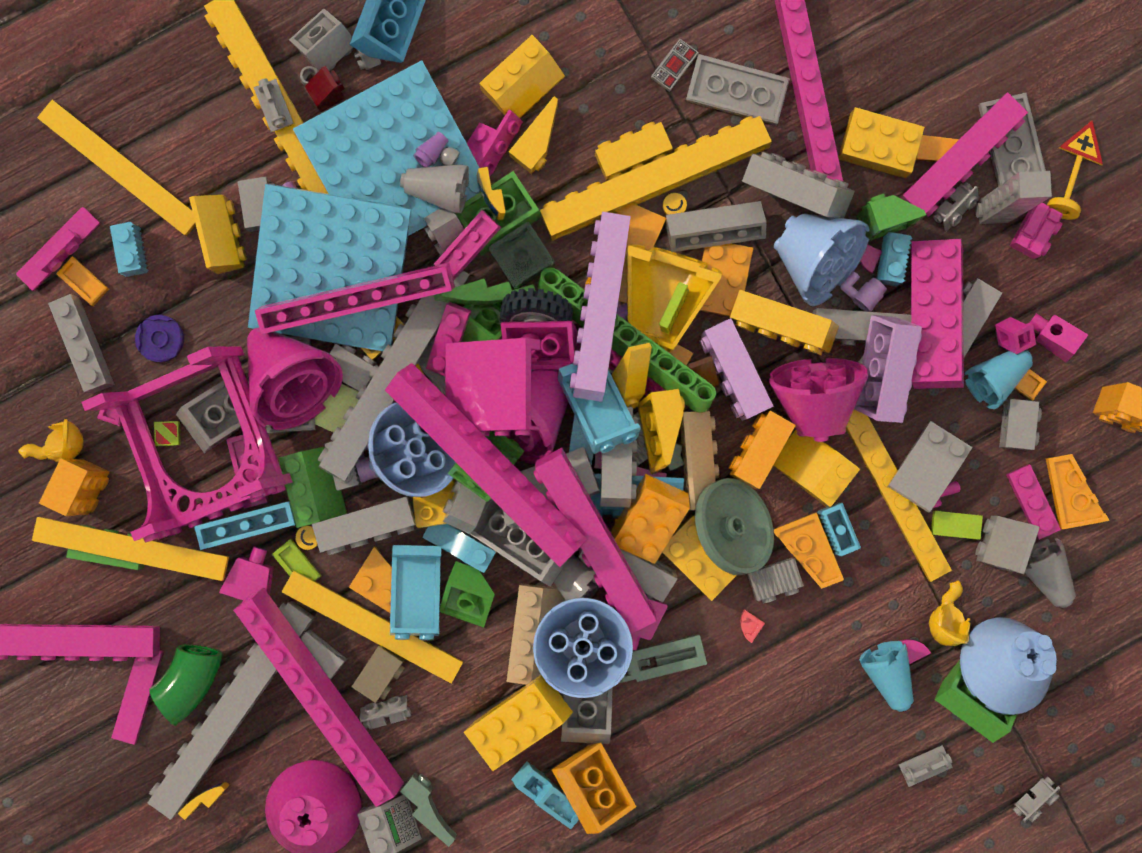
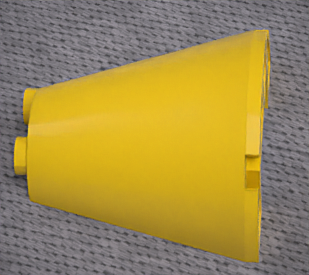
(651, 285)

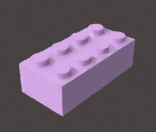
(890, 365)
(736, 370)

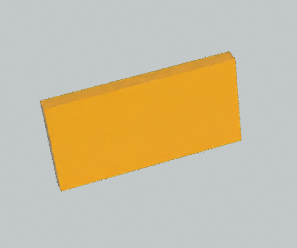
(643, 230)

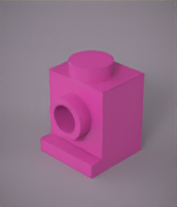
(1015, 335)

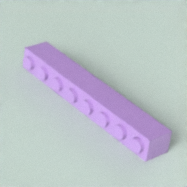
(601, 307)

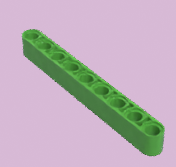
(659, 357)

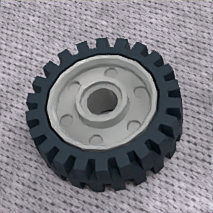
(535, 307)

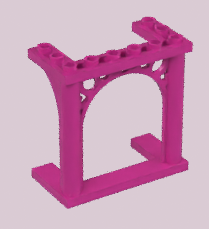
(163, 511)

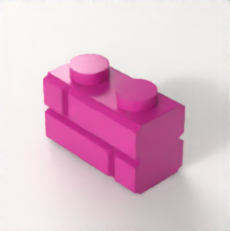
(1036, 231)

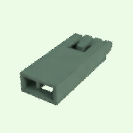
(670, 658)

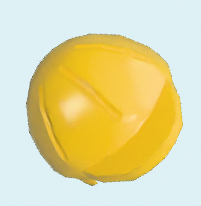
(62, 442)
(947, 621)

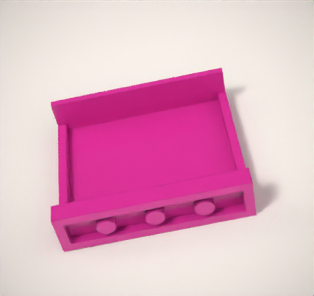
(492, 383)

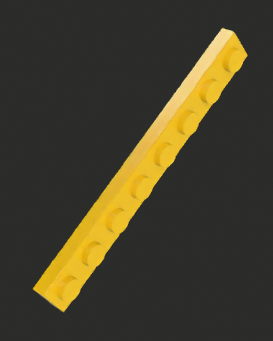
(904, 511)

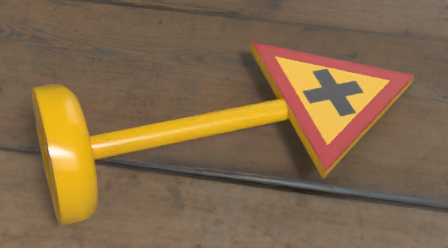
(1085, 146)

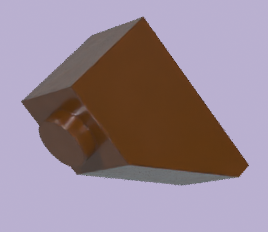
(705, 369)

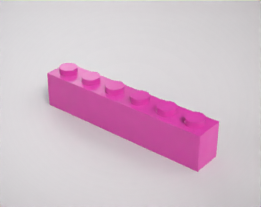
(966, 153)

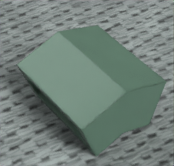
(676, 460)

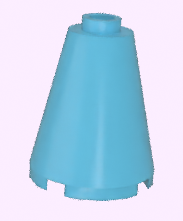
(998, 377)
(890, 673)

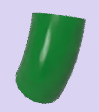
(186, 681)

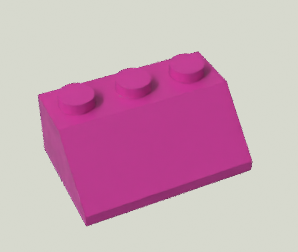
(556, 341)

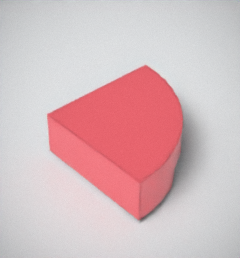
(750, 625)

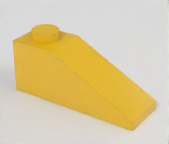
(534, 143)
(632, 374)

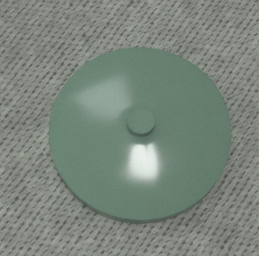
(734, 526)

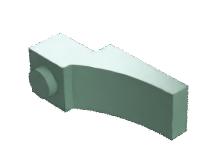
(419, 791)

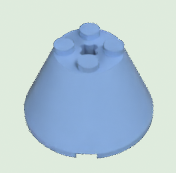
(821, 253)
(407, 455)
(1007, 665)
(589, 669)

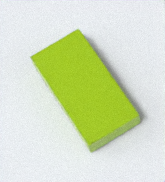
(674, 307)
(956, 525)
(293, 558)

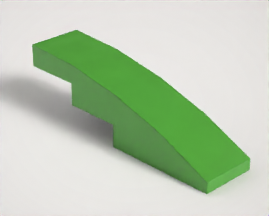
(477, 293)

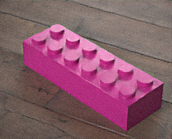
(939, 310)

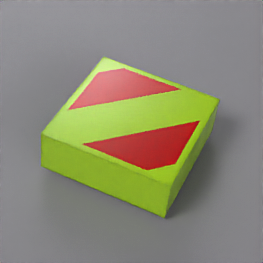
(167, 433)

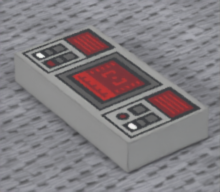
(674, 65)

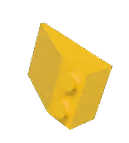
(660, 423)
(815, 468)

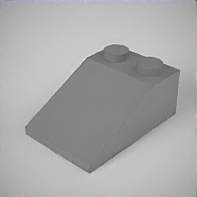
(210, 417)
(929, 466)
(1007, 544)
(589, 719)

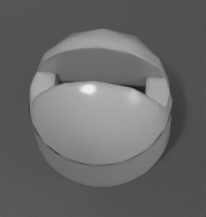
(306, 72)
(449, 156)

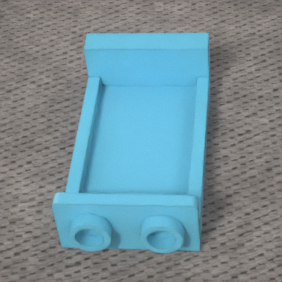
(602, 422)
(415, 592)

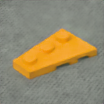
(1071, 494)
(810, 546)
(374, 580)

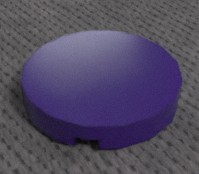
(159, 338)

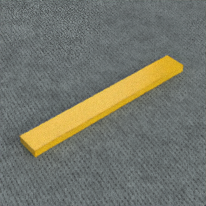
(118, 167)
(125, 548)
(370, 626)

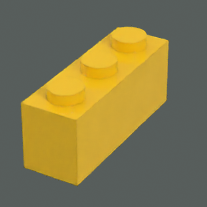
(633, 149)

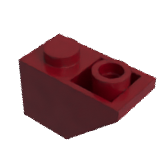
(325, 89)

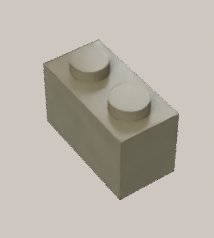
(378, 674)

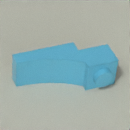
(461, 545)
(545, 794)

